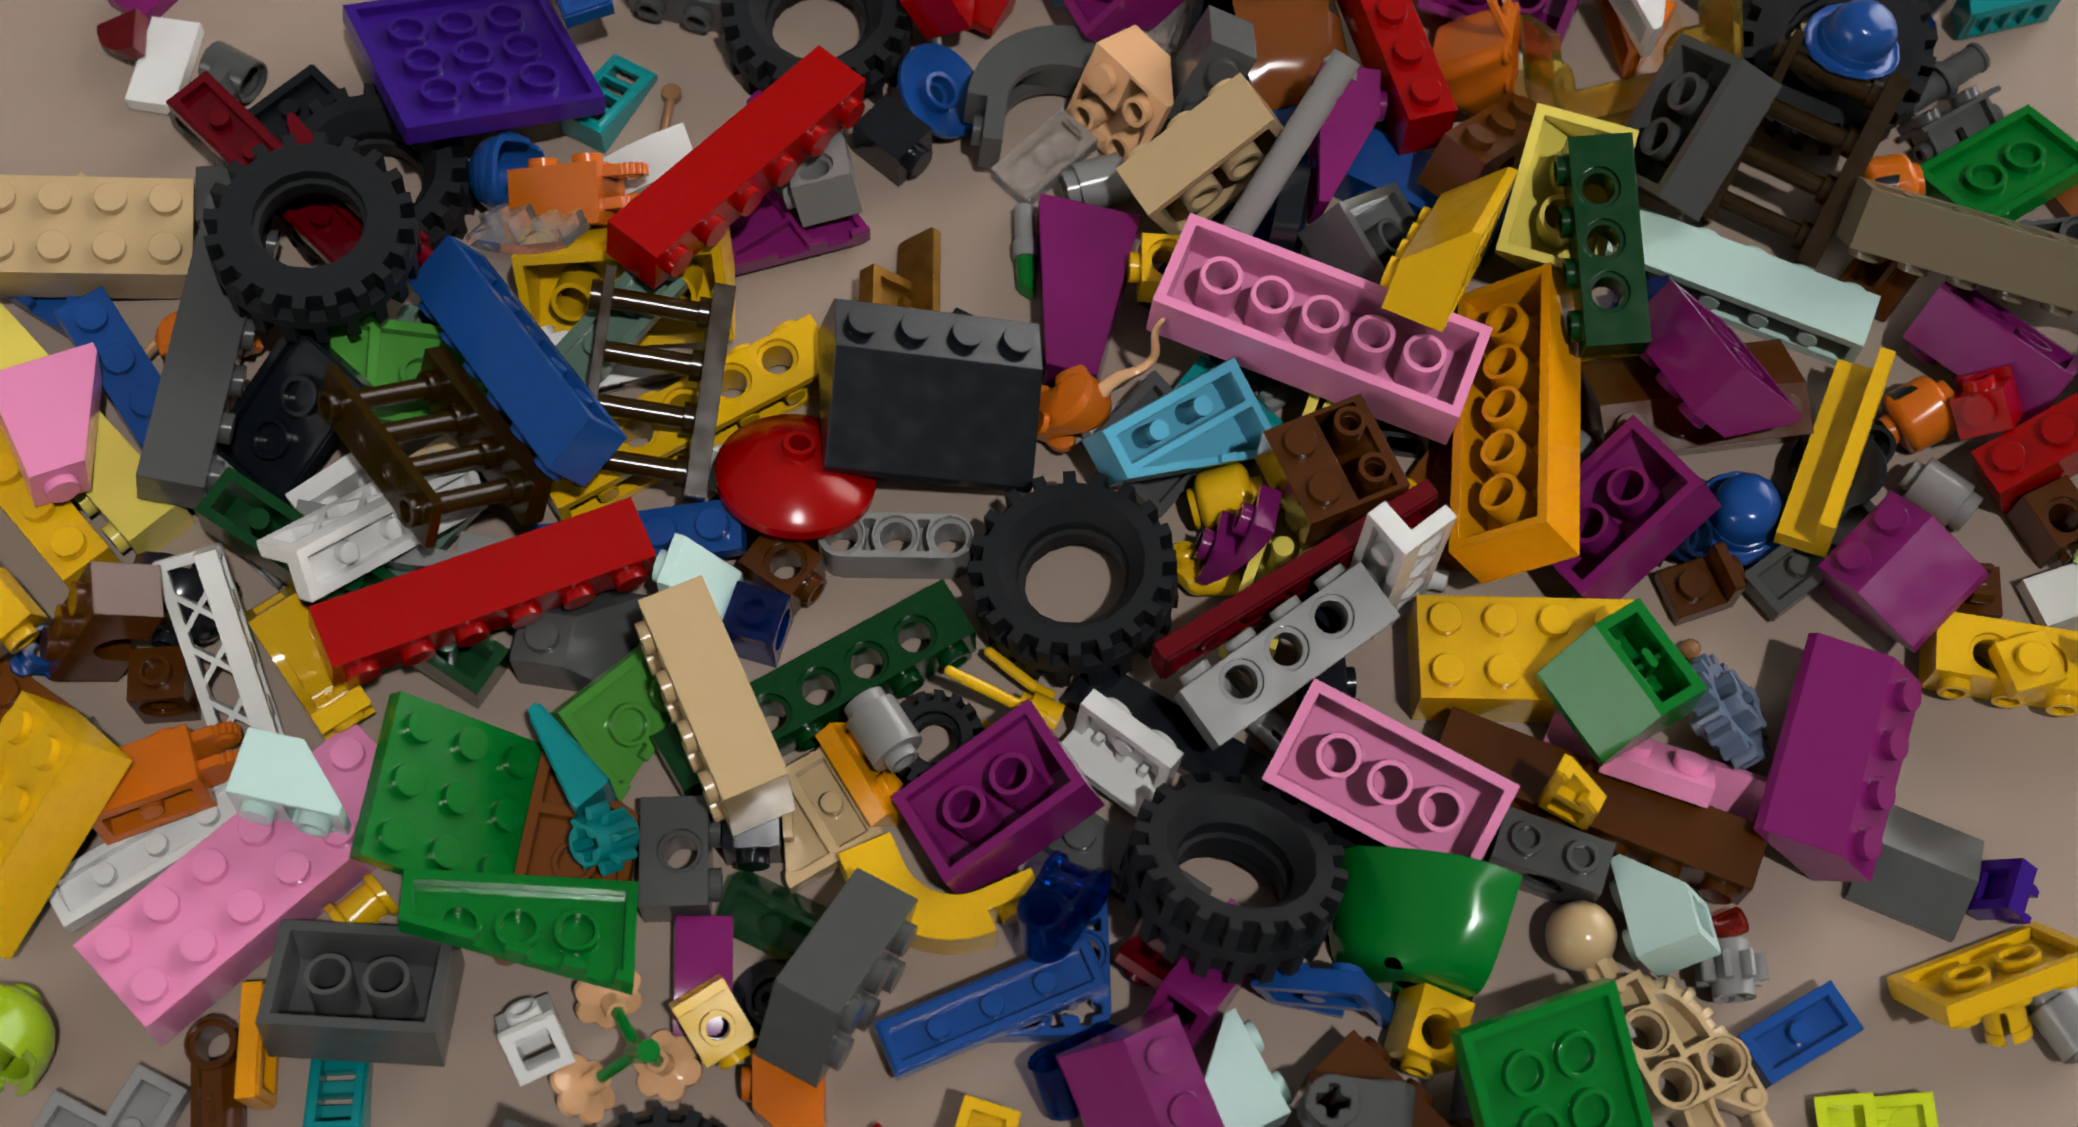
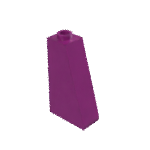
(1081, 280)

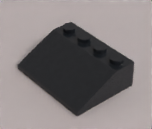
(929, 396)

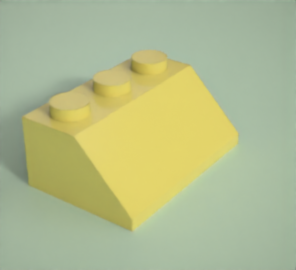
(1530, 223)

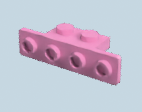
(1673, 772)

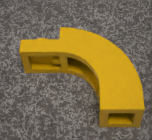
(285, 634)
(944, 921)

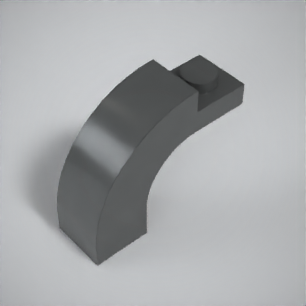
(1019, 67)

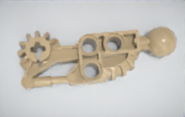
(1676, 1025)

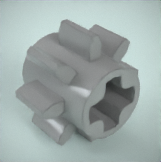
(1733, 973)

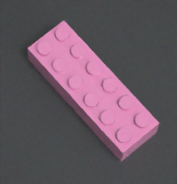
(1314, 328)
(223, 903)

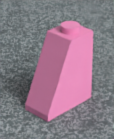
(53, 421)

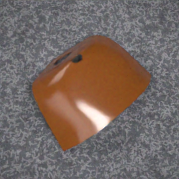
(1290, 45)

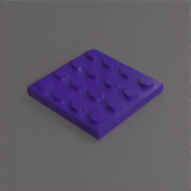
(471, 65)

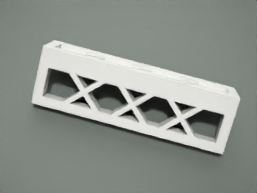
(353, 536)
(1402, 557)
(235, 637)

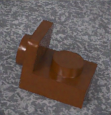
(1701, 585)

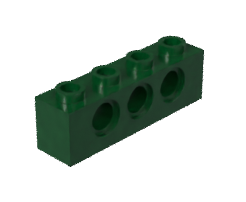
(1609, 163)

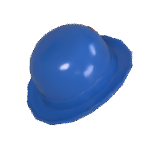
(1854, 39)
(1747, 514)

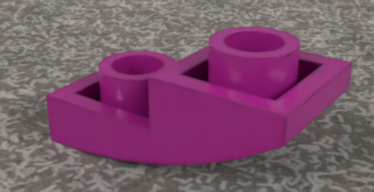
(1237, 537)
(700, 951)

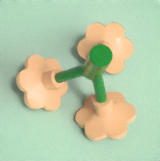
(663, 1062)

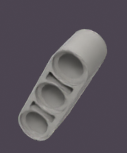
(918, 561)

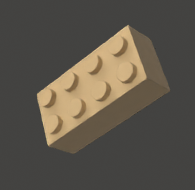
(95, 232)
(713, 707)

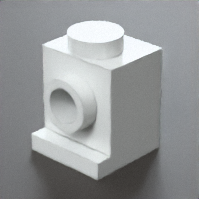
(527, 1027)

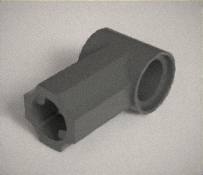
(234, 70)

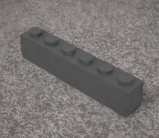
(197, 385)

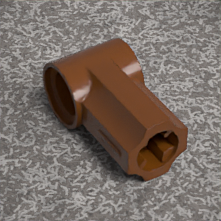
(213, 1081)

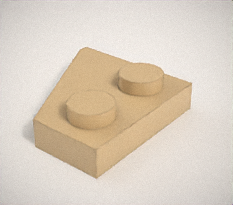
(823, 821)

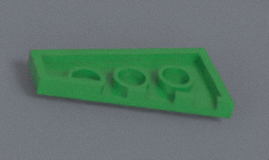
(540, 922)

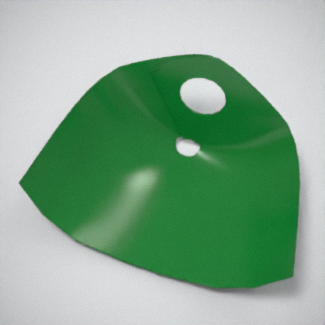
(1428, 911)

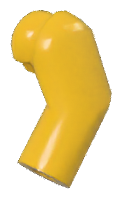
(1188, 570)

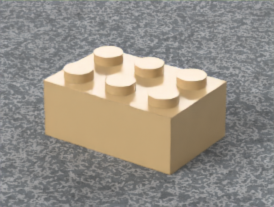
(1202, 156)

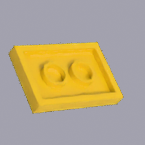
(1991, 981)

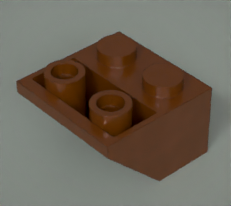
(1329, 469)

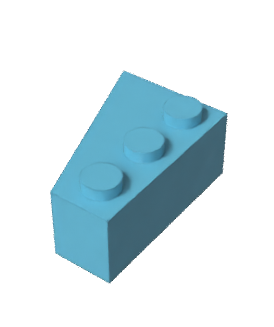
(1184, 431)

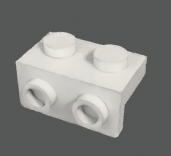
(1121, 752)

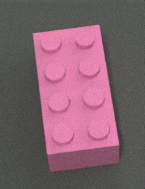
(1387, 777)

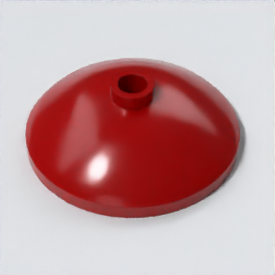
(776, 481)

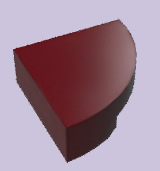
(125, 34)

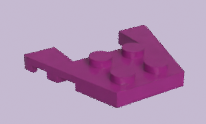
(776, 236)

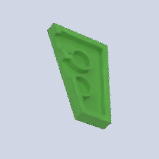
(617, 718)

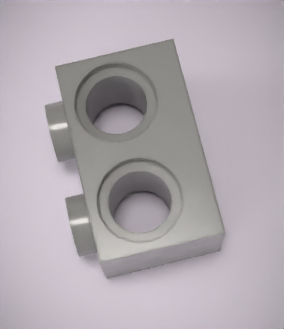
(824, 185)

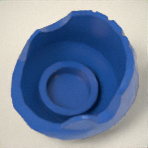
(492, 160)

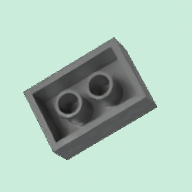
(1696, 123)
(837, 978)
(359, 994)

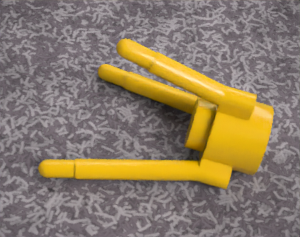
(1041, 698)

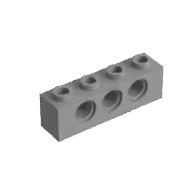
(1362, 613)

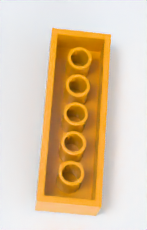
(1519, 432)

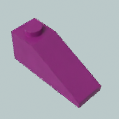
(1343, 137)

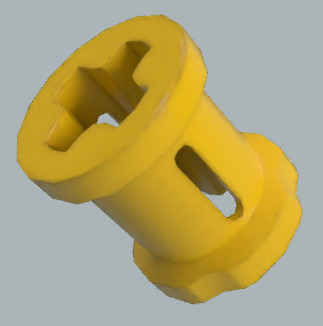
(364, 905)

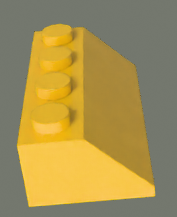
(1445, 250)
(559, 284)

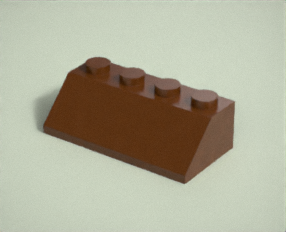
(1628, 387)

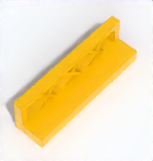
(1833, 455)

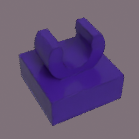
(2004, 891)

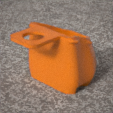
(1480, 55)

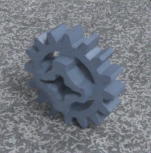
(1729, 714)

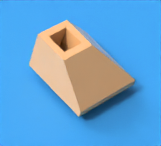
(1124, 91)

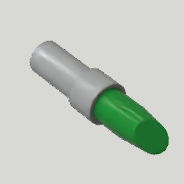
(1025, 249)

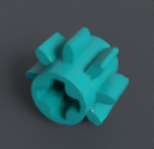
(604, 838)

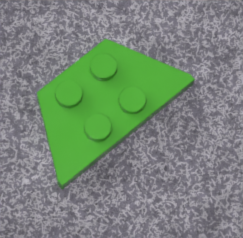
(390, 355)

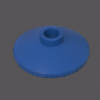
(935, 88)

